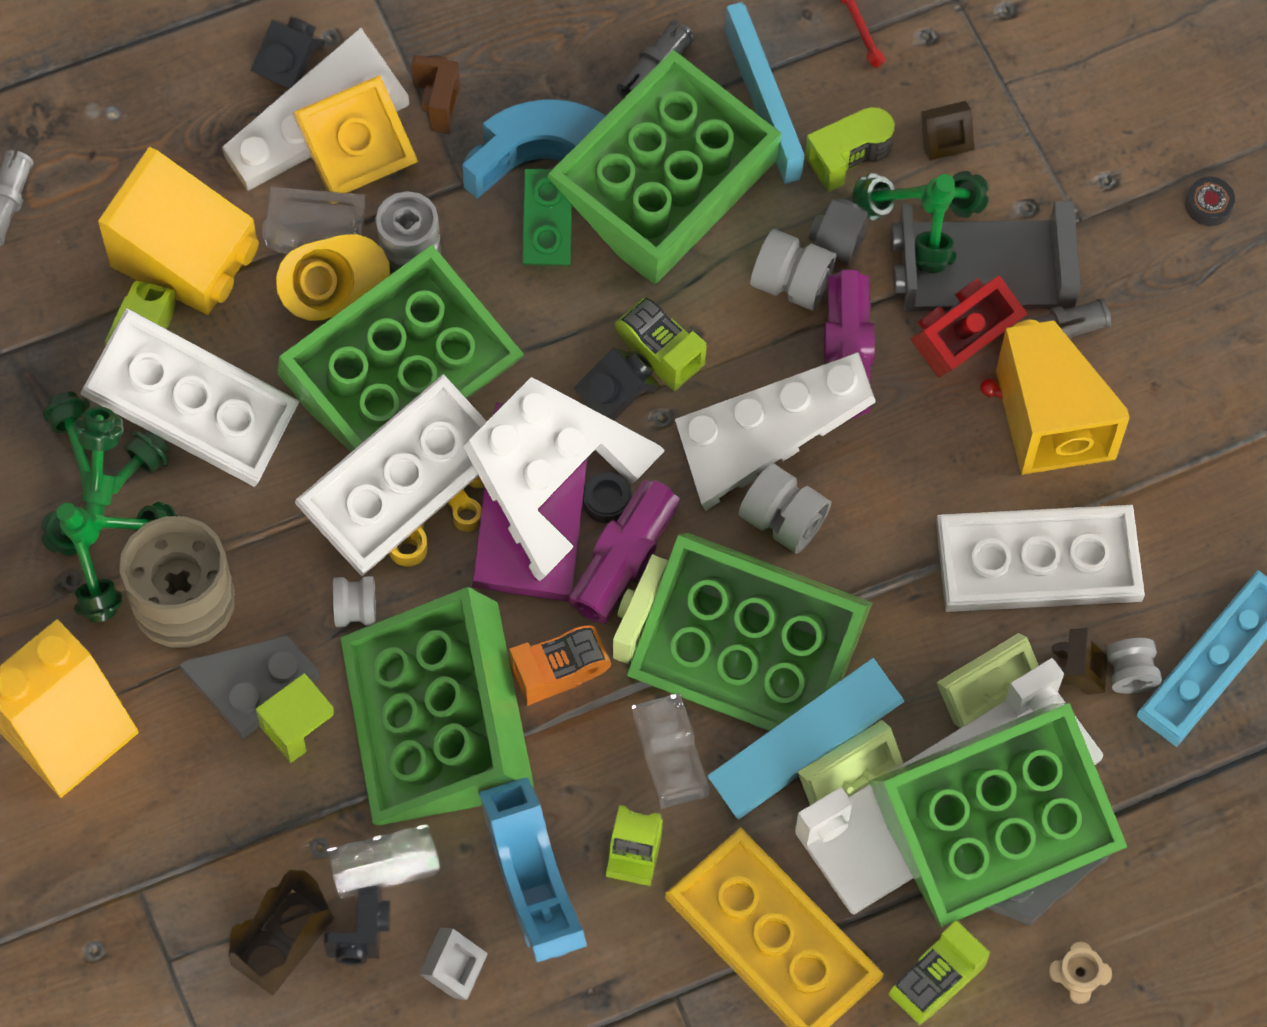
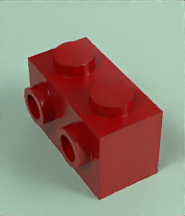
(968, 326)

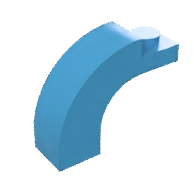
(526, 133)
(530, 870)

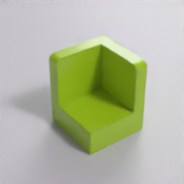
(294, 715)

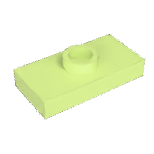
(636, 609)
(986, 680)
(852, 763)

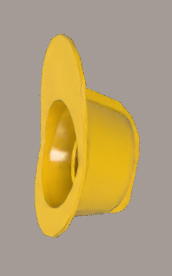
(329, 275)

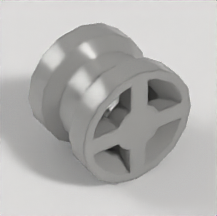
(354, 601)
(1133, 665)

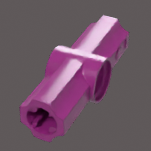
(849, 321)
(624, 551)

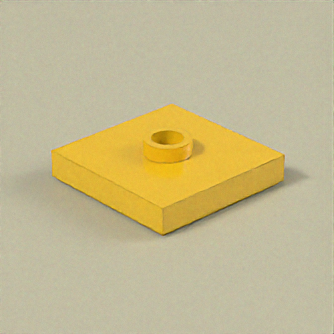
(355, 136)

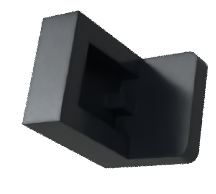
(286, 51)
(617, 382)
(372, 919)

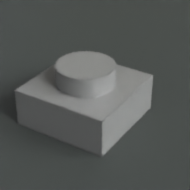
(453, 963)

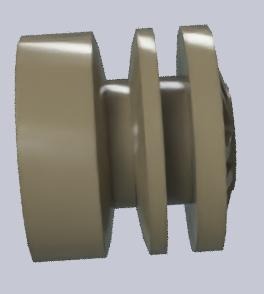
(177, 581)

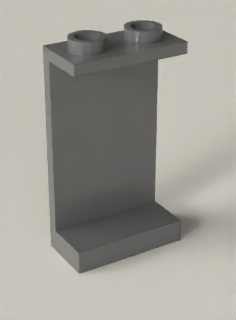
(1031, 257)

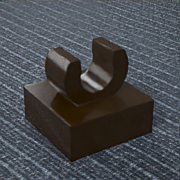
(947, 130)
(1085, 660)

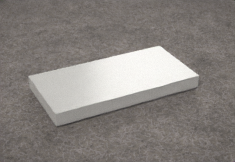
(190, 397)
(396, 477)
(1039, 558)

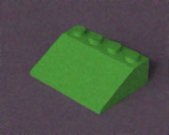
(666, 165)
(393, 347)
(745, 634)
(435, 707)
(999, 813)

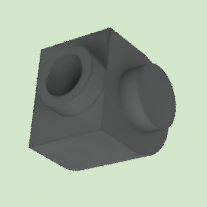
(840, 229)

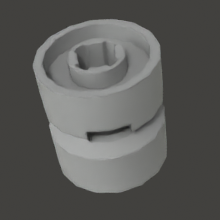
(406, 227)
(793, 269)
(780, 505)

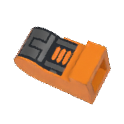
(558, 663)

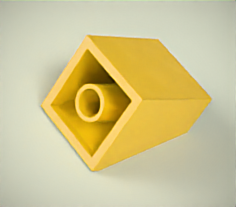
(177, 233)
(1056, 401)
(60, 709)

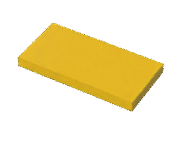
(773, 934)

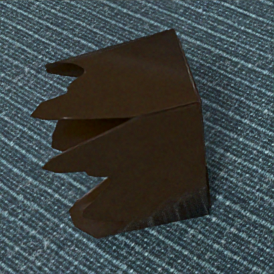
(249, 936)

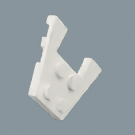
(534, 448)

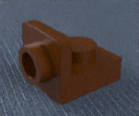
(442, 87)

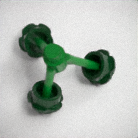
(961, 193)
(100, 431)
(73, 531)

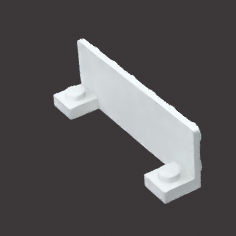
(850, 834)

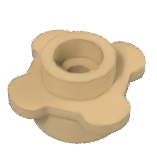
(1095, 972)

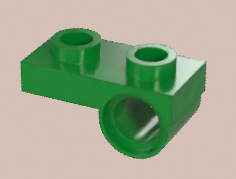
(545, 222)

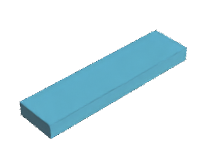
(763, 89)
(1210, 664)
(805, 737)

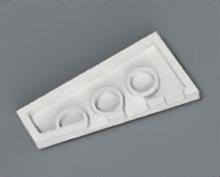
(274, 139)
(749, 432)

